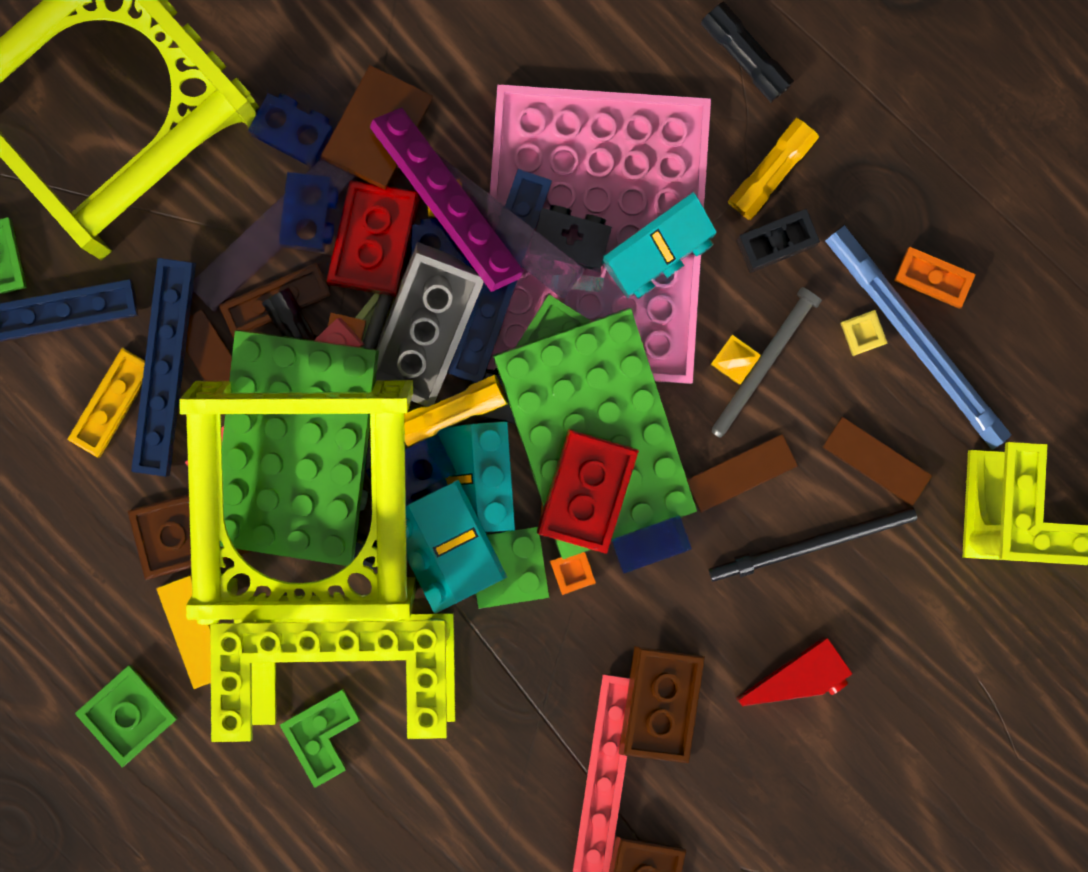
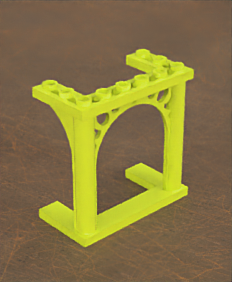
(217, 108)
(1008, 510)
(215, 593)
(248, 652)

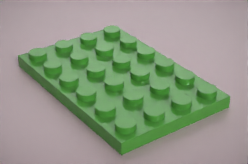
(602, 386)
(296, 476)

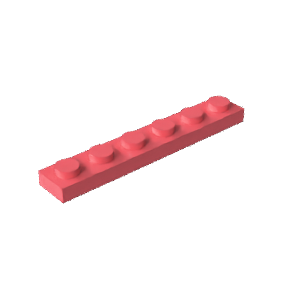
(603, 780)

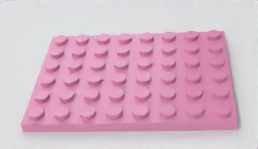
(616, 161)

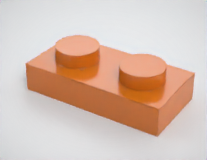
(934, 277)

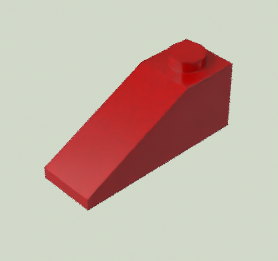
(808, 674)

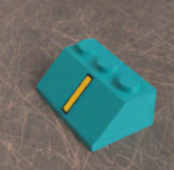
(660, 247)
(484, 470)
(449, 548)

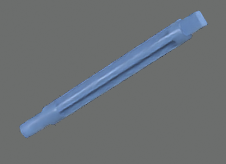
(918, 337)

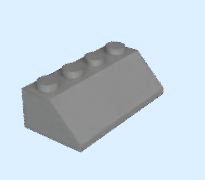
(427, 321)

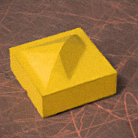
(735, 359)

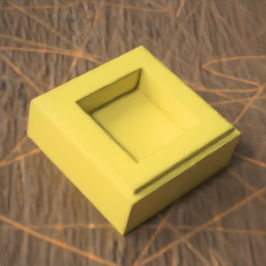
(864, 333)

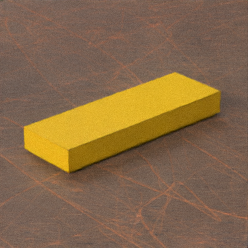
(109, 404)
(190, 636)

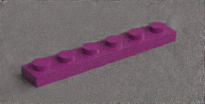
(446, 199)

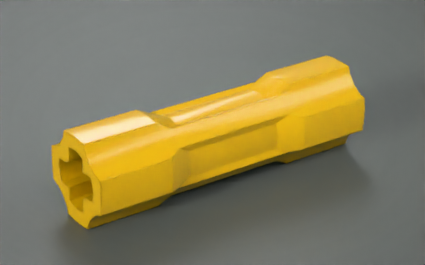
(772, 170)
(475, 400)

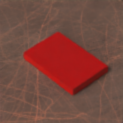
(373, 238)
(587, 491)

